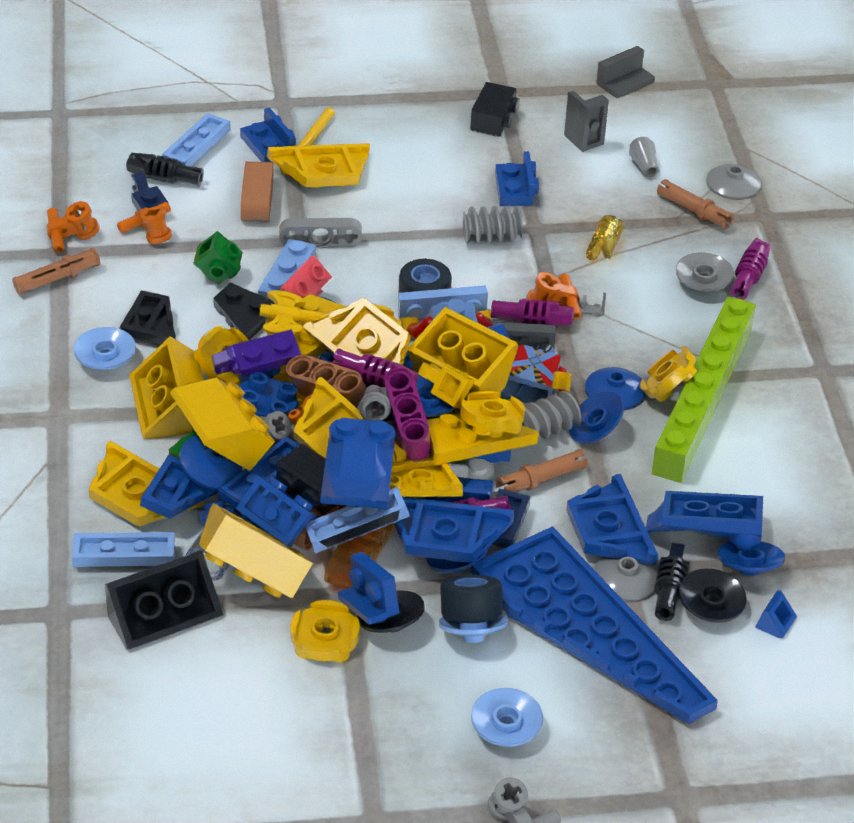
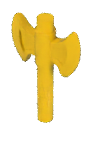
(287, 312)

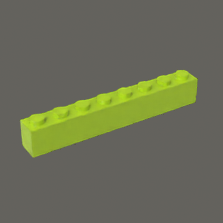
(703, 391)

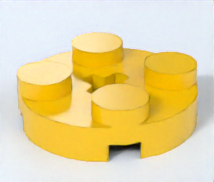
(214, 342)
(668, 373)
(492, 414)
(325, 647)

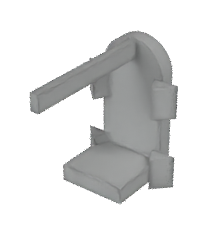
(594, 309)

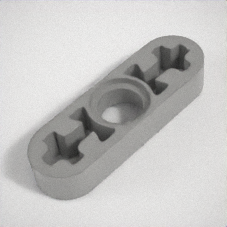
(330, 224)

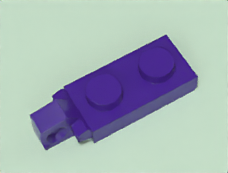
(257, 354)

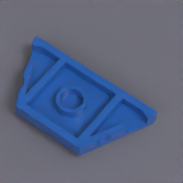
(610, 523)
(450, 529)

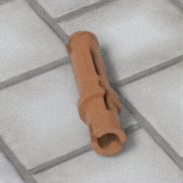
(703, 208)
(66, 267)
(530, 476)

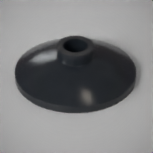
(712, 595)
(410, 610)

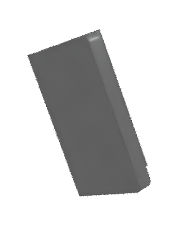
(623, 73)
(586, 121)
(531, 334)

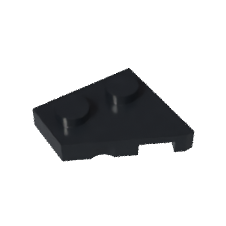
(241, 309)
(150, 318)

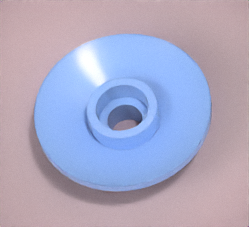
(104, 348)
(474, 631)
(507, 717)

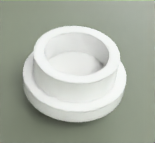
(479, 469)

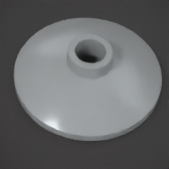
(733, 181)
(704, 272)
(627, 577)

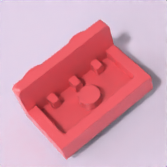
(307, 279)

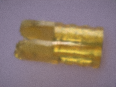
(605, 237)

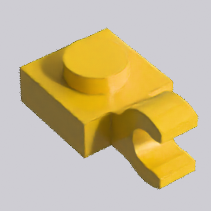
(448, 382)

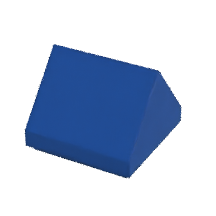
(777, 616)

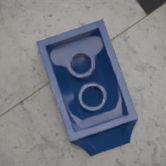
(358, 463)
(712, 515)

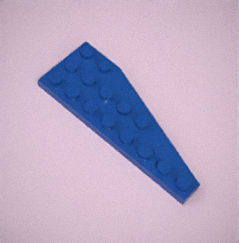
(572, 606)

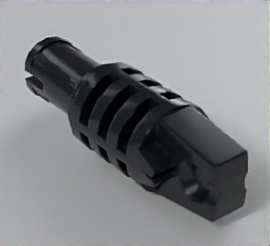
(164, 169)
(668, 581)

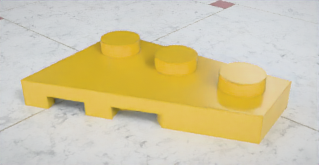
(425, 479)

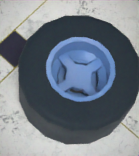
(424, 275)
(471, 598)

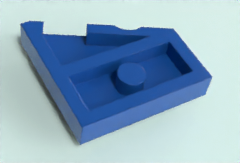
(173, 490)

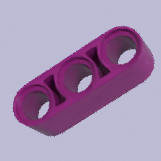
(410, 425)

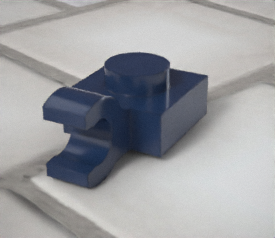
(143, 195)

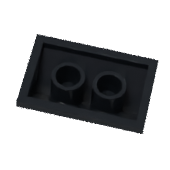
(162, 600)

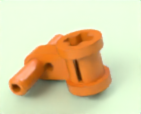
(151, 220)
(71, 224)
(556, 290)

